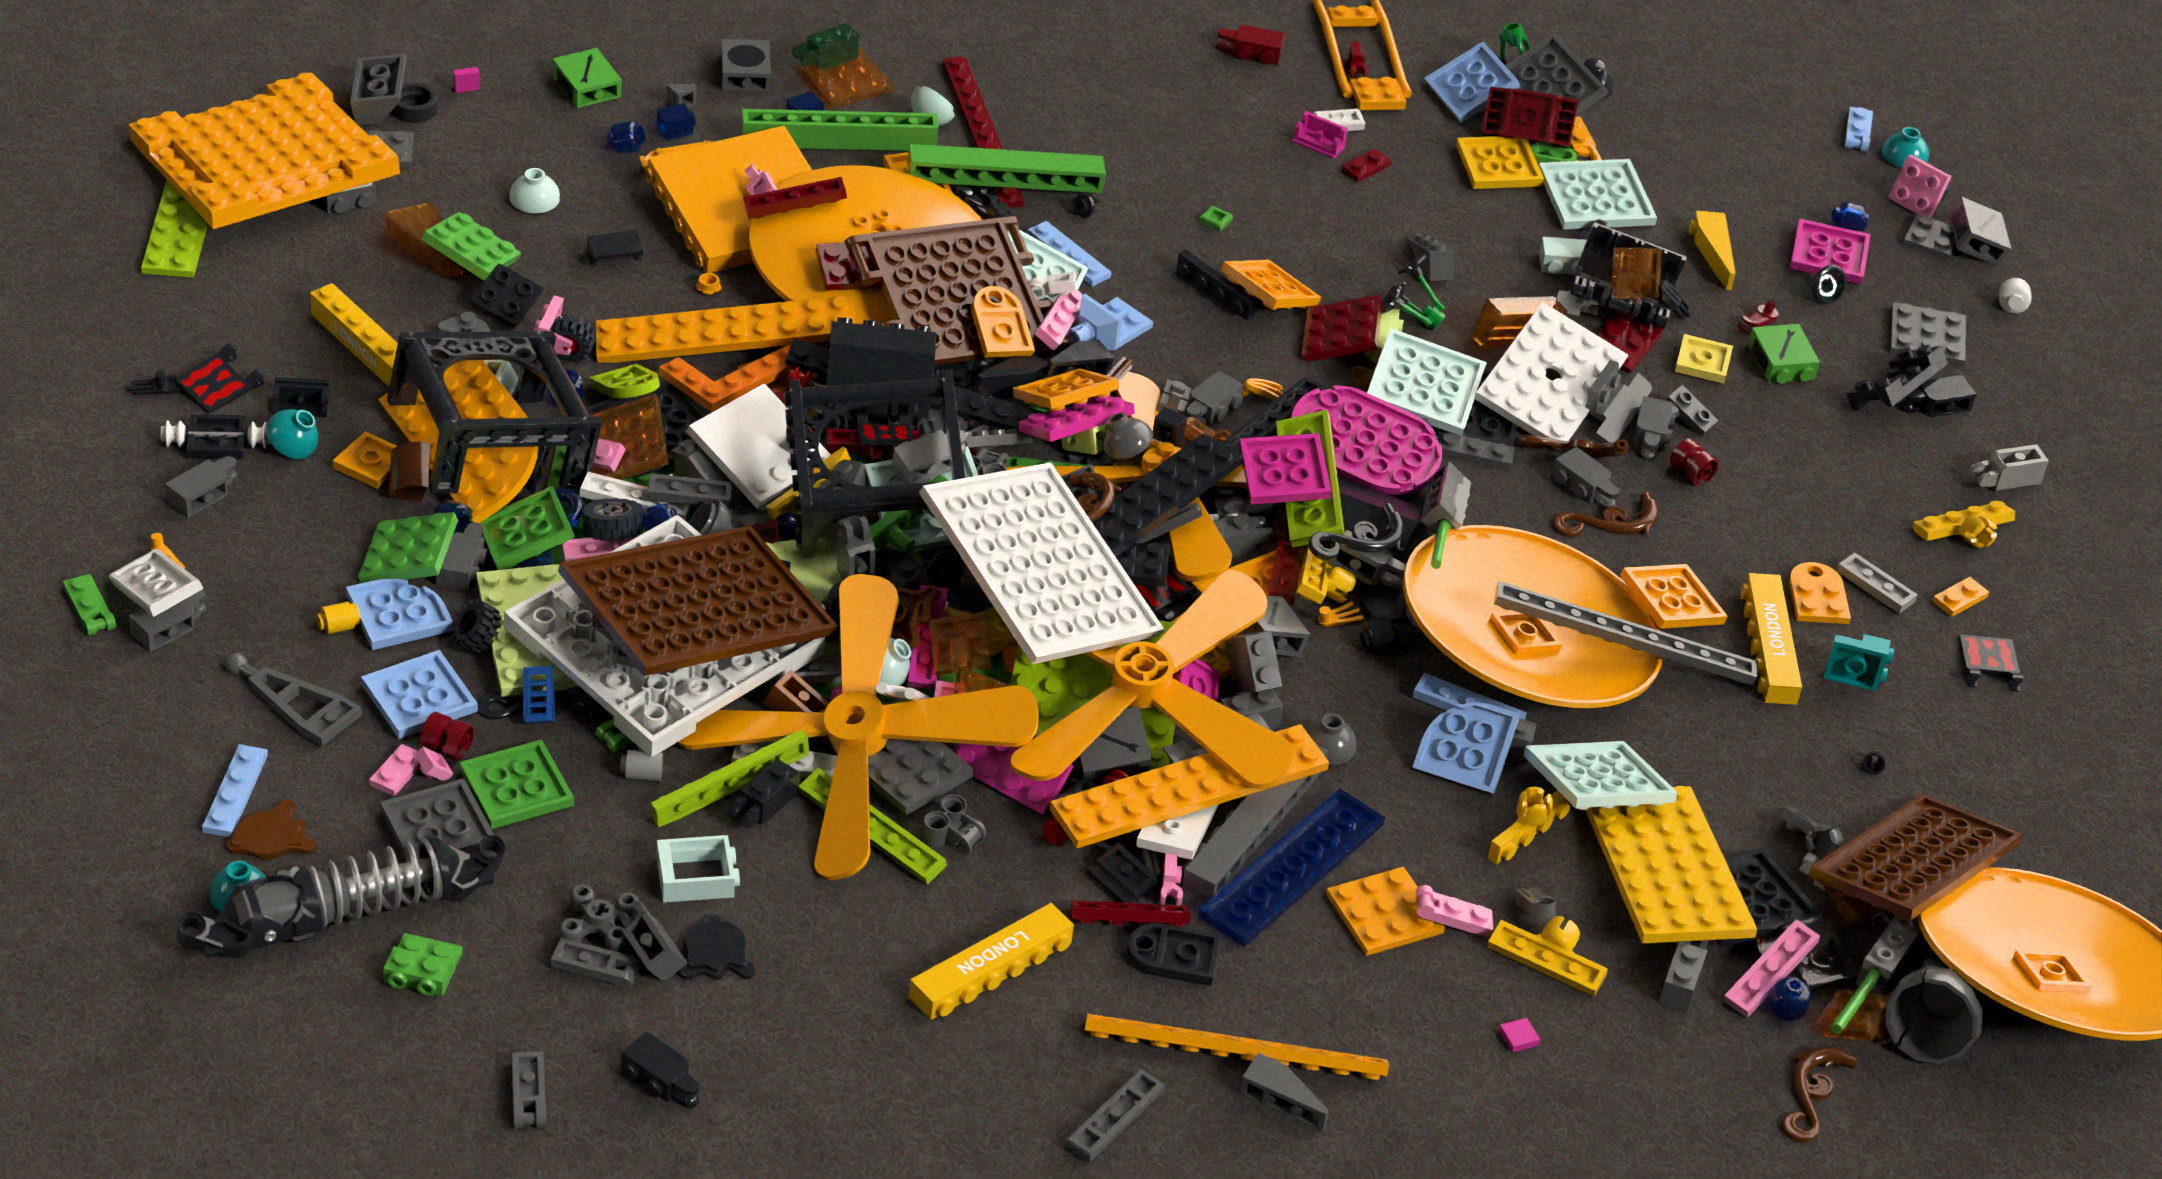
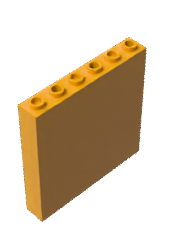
(707, 188)

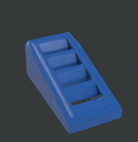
(549, 715)

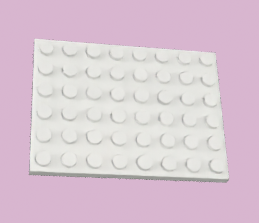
(1041, 562)

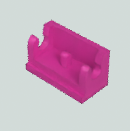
(1320, 135)

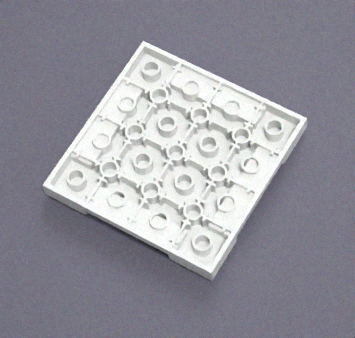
(654, 707)

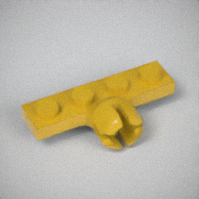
(1972, 524)
(1321, 580)
(1533, 816)
(1550, 953)

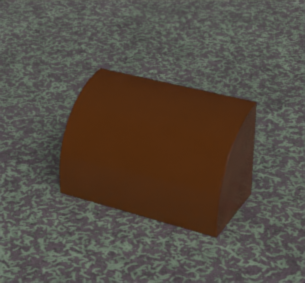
(409, 471)

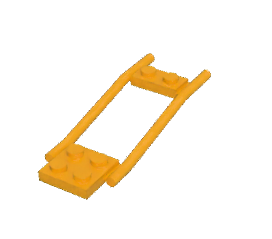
(1367, 92)

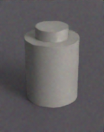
(641, 766)

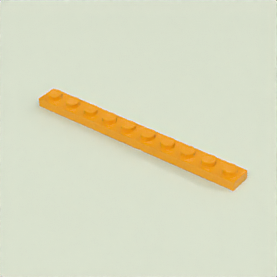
(1248, 1048)

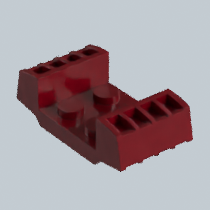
(1530, 116)

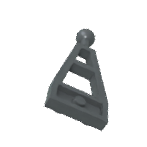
(320, 727)

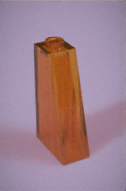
(408, 227)
(1505, 318)

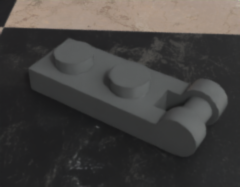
(595, 962)
(528, 1089)

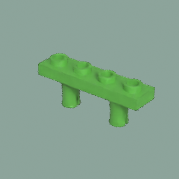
(892, 525)

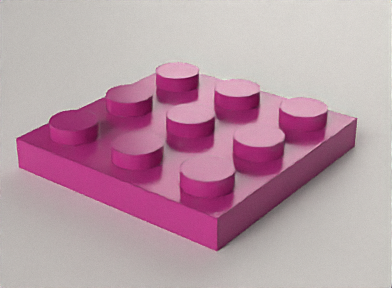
(1824, 245)
(1285, 468)

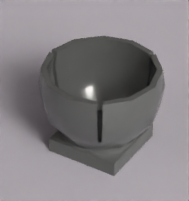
(1934, 1010)

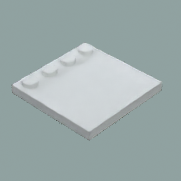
(750, 444)

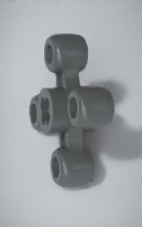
(598, 918)

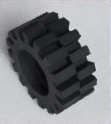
(475, 626)

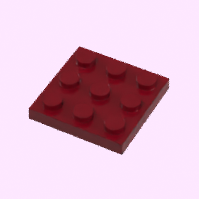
(1342, 328)

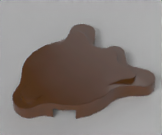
(912, 611)
(271, 834)

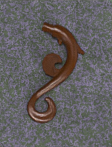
(1611, 449)
(1092, 507)
(1608, 522)
(1819, 1091)

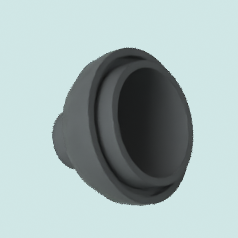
(1125, 437)
(711, 518)
(1335, 736)

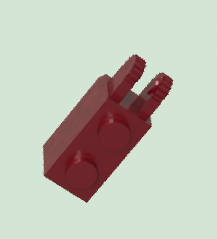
(1252, 43)

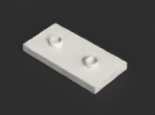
(155, 582)
(1177, 835)

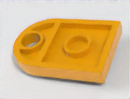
(1001, 325)
(1818, 597)

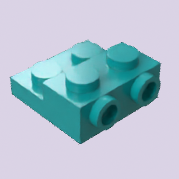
(1859, 661)

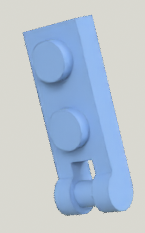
(1858, 129)

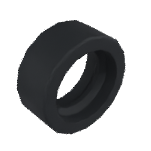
(418, 113)

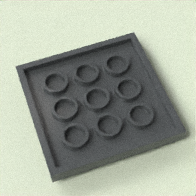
(1556, 71)

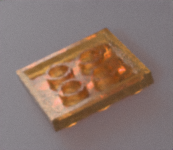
(848, 81)
(640, 431)

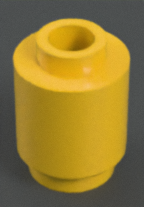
(338, 617)

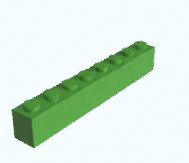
(846, 128)
(1007, 168)

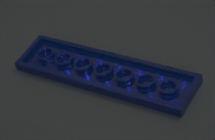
(1291, 867)

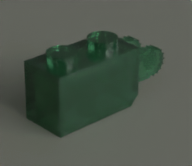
(828, 47)

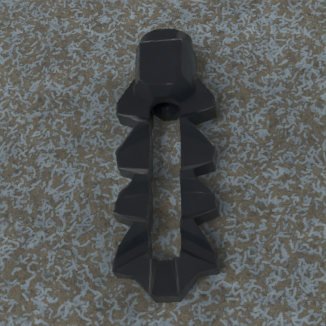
(994, 209)

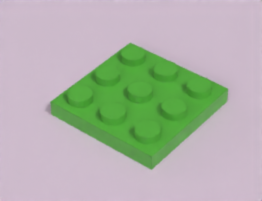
(470, 245)
(526, 528)
(408, 547)
(516, 784)

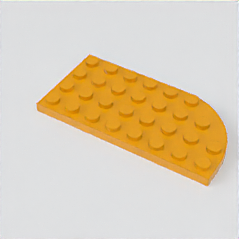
(489, 474)

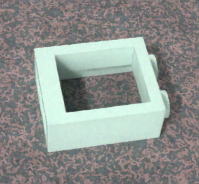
(695, 850)

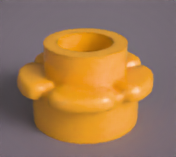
(708, 283)

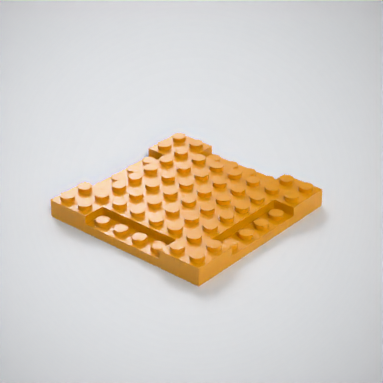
(263, 151)

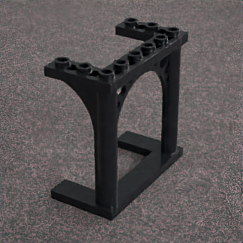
(539, 367)
(826, 506)

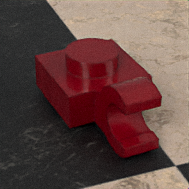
(1356, 60)

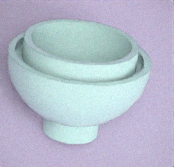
(929, 101)
(534, 192)
(896, 663)

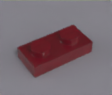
(1366, 165)

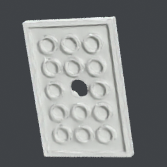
(1524, 393)

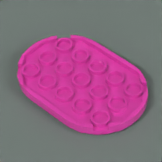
(1376, 440)

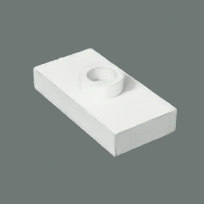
(1348, 118)

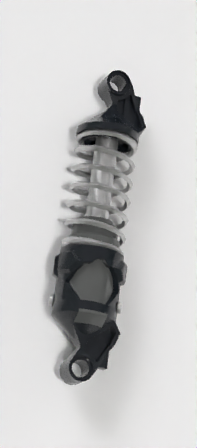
(305, 900)

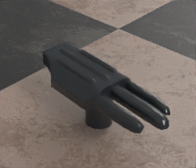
(1672, 299)
(158, 385)

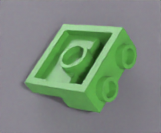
(422, 964)

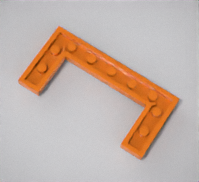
(730, 387)

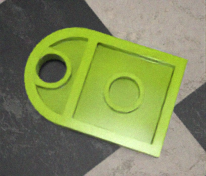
(625, 382)

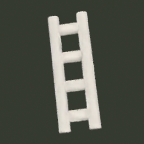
(899, 693)

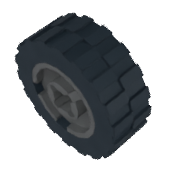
(613, 519)

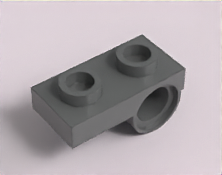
(1691, 411)

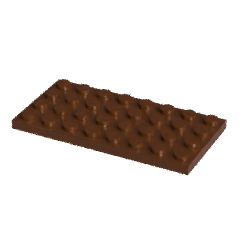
(1915, 856)

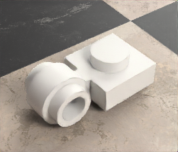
(1056, 283)

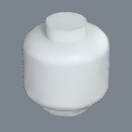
(2014, 295)

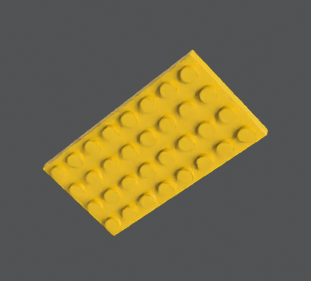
(1671, 871)

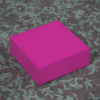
(466, 79)
(1519, 1034)

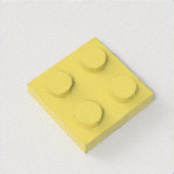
(1703, 358)

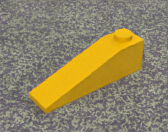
(1713, 241)

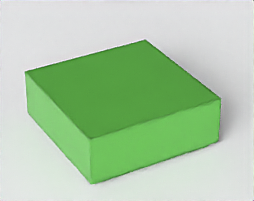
(1216, 218)

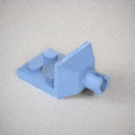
(1110, 323)

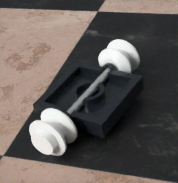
(215, 436)

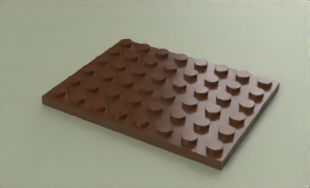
(697, 600)

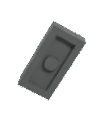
(1174, 396)

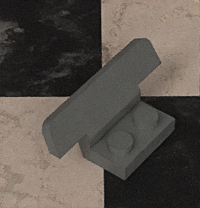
(1615, 402)

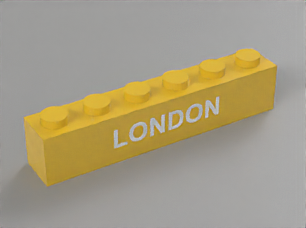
(354, 330)
(1771, 638)
(991, 961)

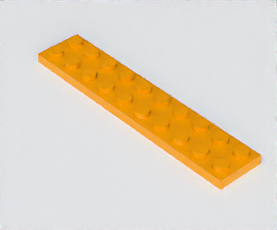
(719, 329)
(1169, 793)

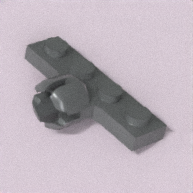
(1820, 838)

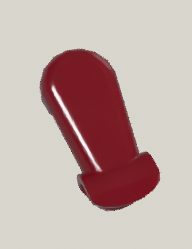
(1762, 316)

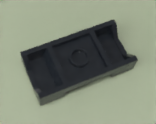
(1907, 373)

